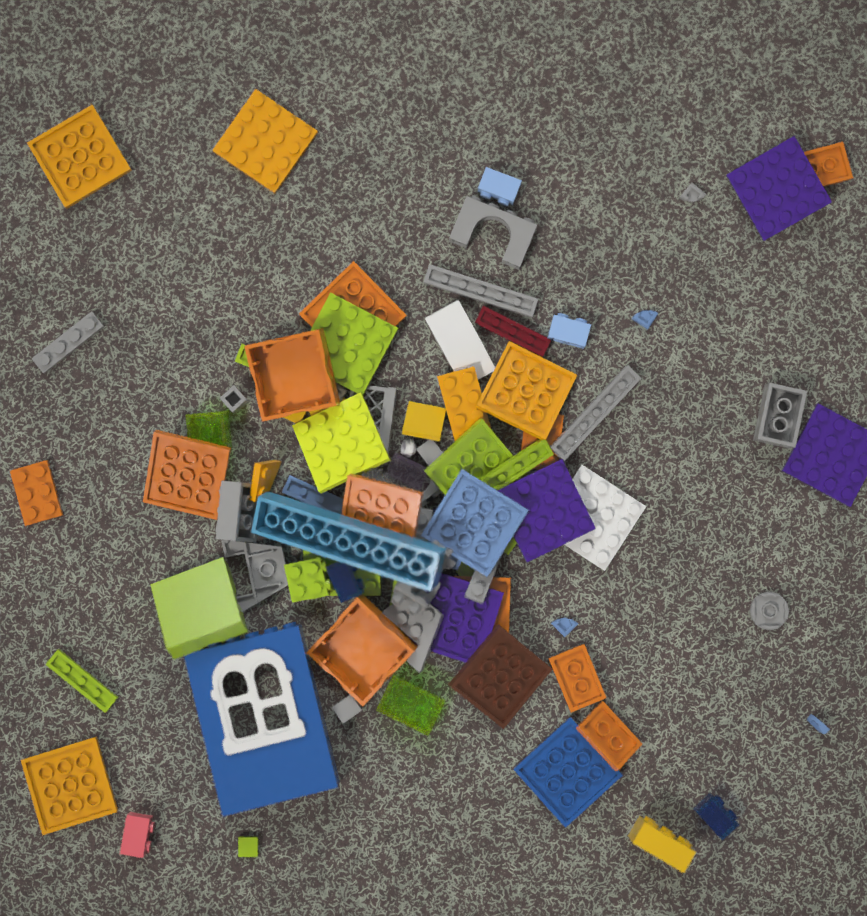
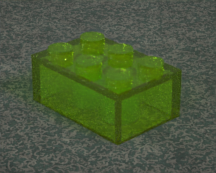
(410, 704)

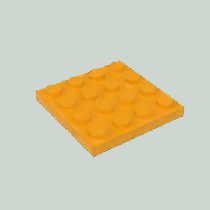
(265, 141)
(79, 156)
(526, 391)
(69, 785)

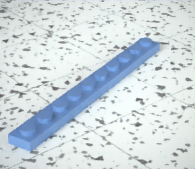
(309, 494)

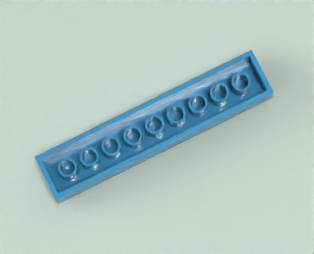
(348, 540)

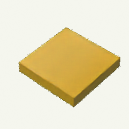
(424, 421)

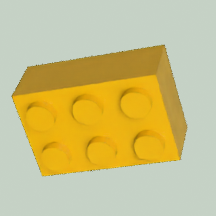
(662, 843)

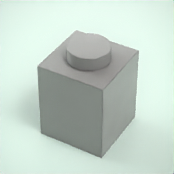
(234, 399)
(347, 708)

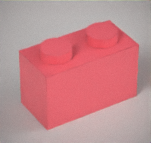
(136, 835)

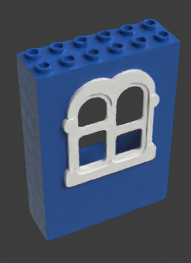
(271, 763)

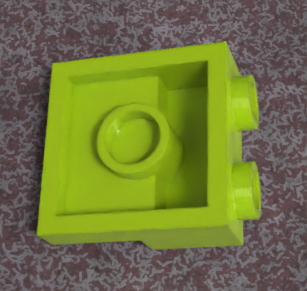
(308, 579)

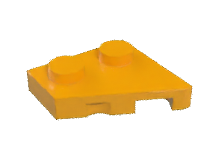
(263, 477)

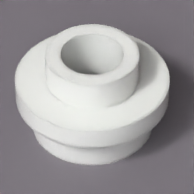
(408, 448)

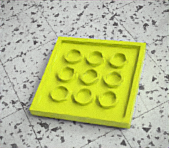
(340, 442)

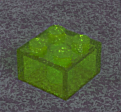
(210, 427)

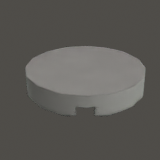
(768, 605)

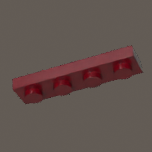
(512, 331)

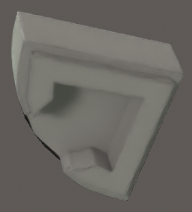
(692, 194)

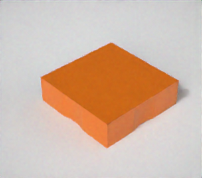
(292, 374)
(362, 649)

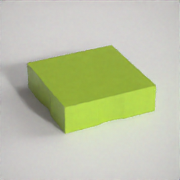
(198, 608)

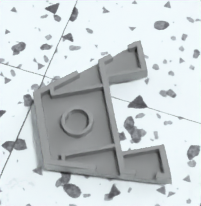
(264, 567)
(420, 628)

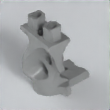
(415, 595)

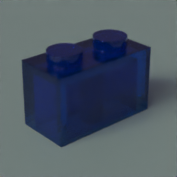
(345, 581)
(716, 816)

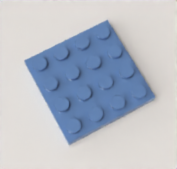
(475, 522)

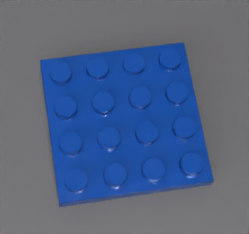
(566, 772)

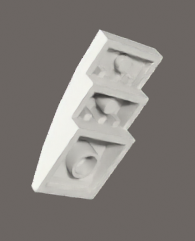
(459, 339)

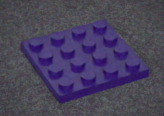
(778, 188)
(830, 455)
(554, 511)
(464, 620)

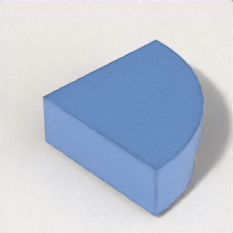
(645, 318)
(564, 625)
(817, 724)

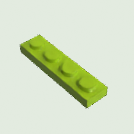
(518, 465)
(82, 680)

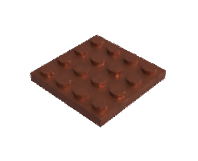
(500, 676)

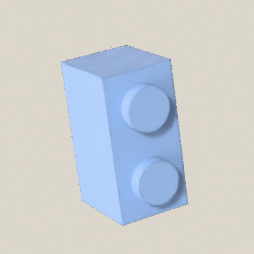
(499, 186)
(569, 331)

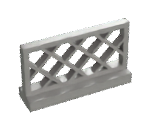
(387, 412)

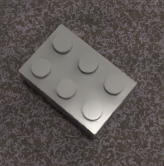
(780, 415)
(235, 512)

